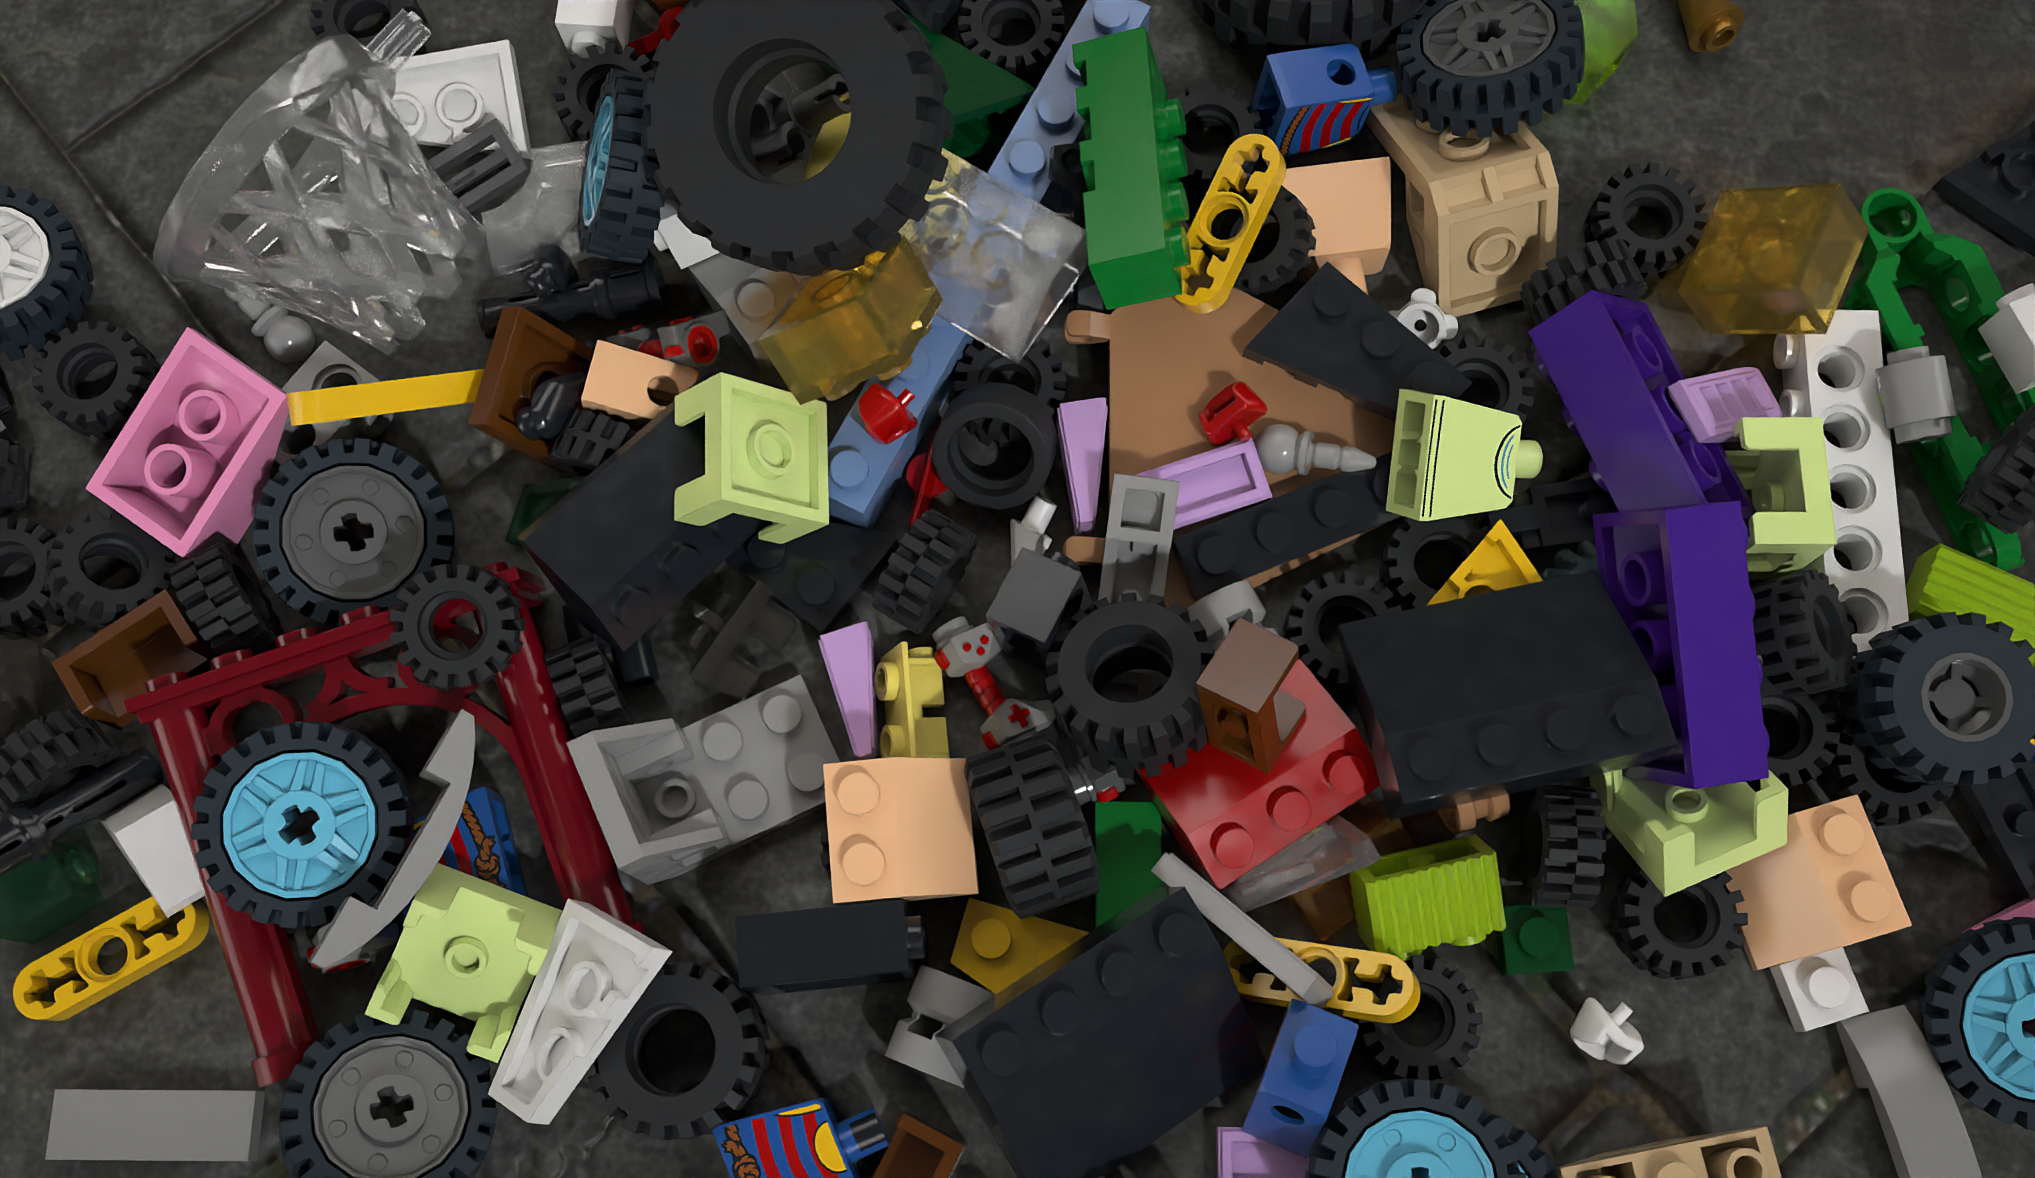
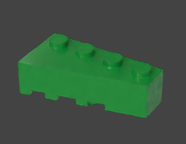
(1131, 170)

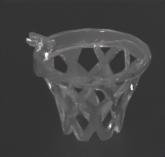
(352, 145)

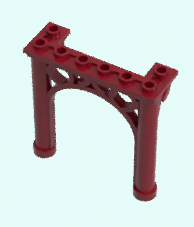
(194, 729)

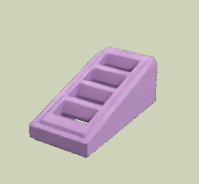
(1720, 399)
(1081, 445)
(851, 669)

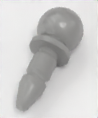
(285, 336)
(1284, 449)

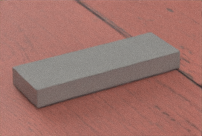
(1246, 932)
(155, 1125)

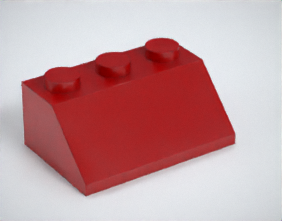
(1238, 816)

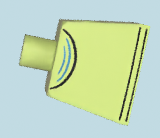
(1455, 457)

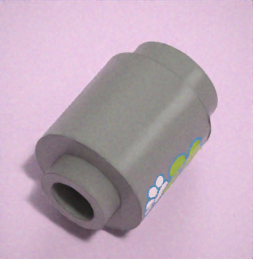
(1916, 395)

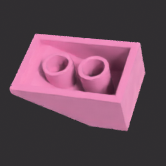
(195, 449)

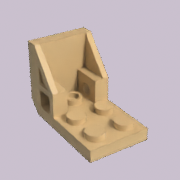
(1473, 206)

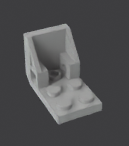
(705, 789)

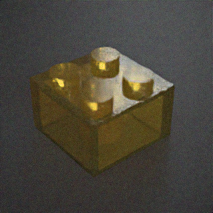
(1774, 260)
(852, 324)

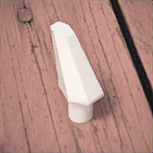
(1030, 531)

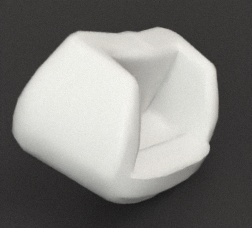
(1606, 1034)

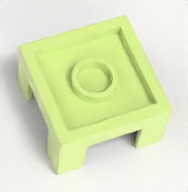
(760, 457)
(1788, 492)
(1692, 833)
(467, 953)

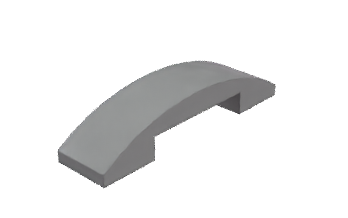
(1137, 558)
(449, 769)
(1908, 1095)

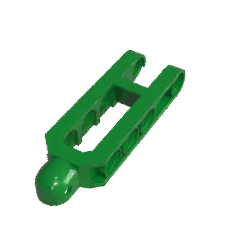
(1911, 254)

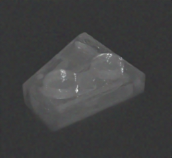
(1311, 860)

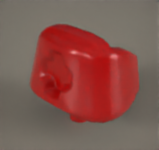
(885, 414)
(1231, 414)

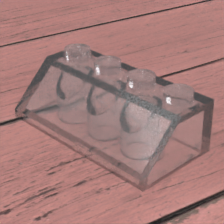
(995, 257)

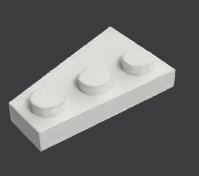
(459, 91)
(573, 1009)

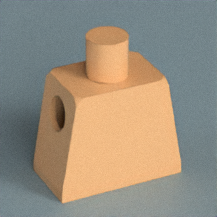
(1349, 215)
(632, 384)

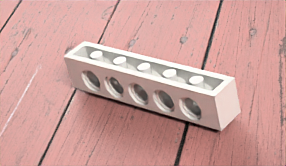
(1858, 470)

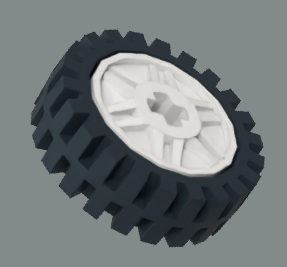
(40, 272)

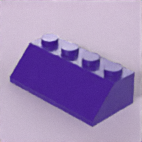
(1615, 396)
(1691, 611)

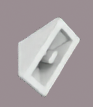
(156, 847)

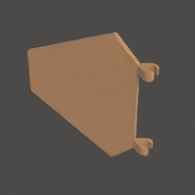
(1165, 373)

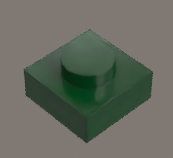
(1534, 941)

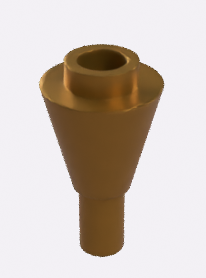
(1711, 23)

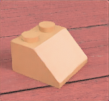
(899, 830)
(1818, 888)

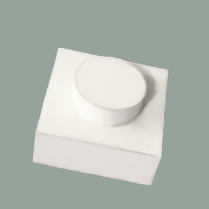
(1819, 990)

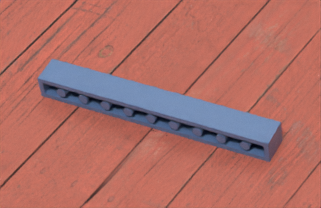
(866, 472)

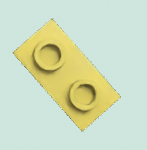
(907, 687)

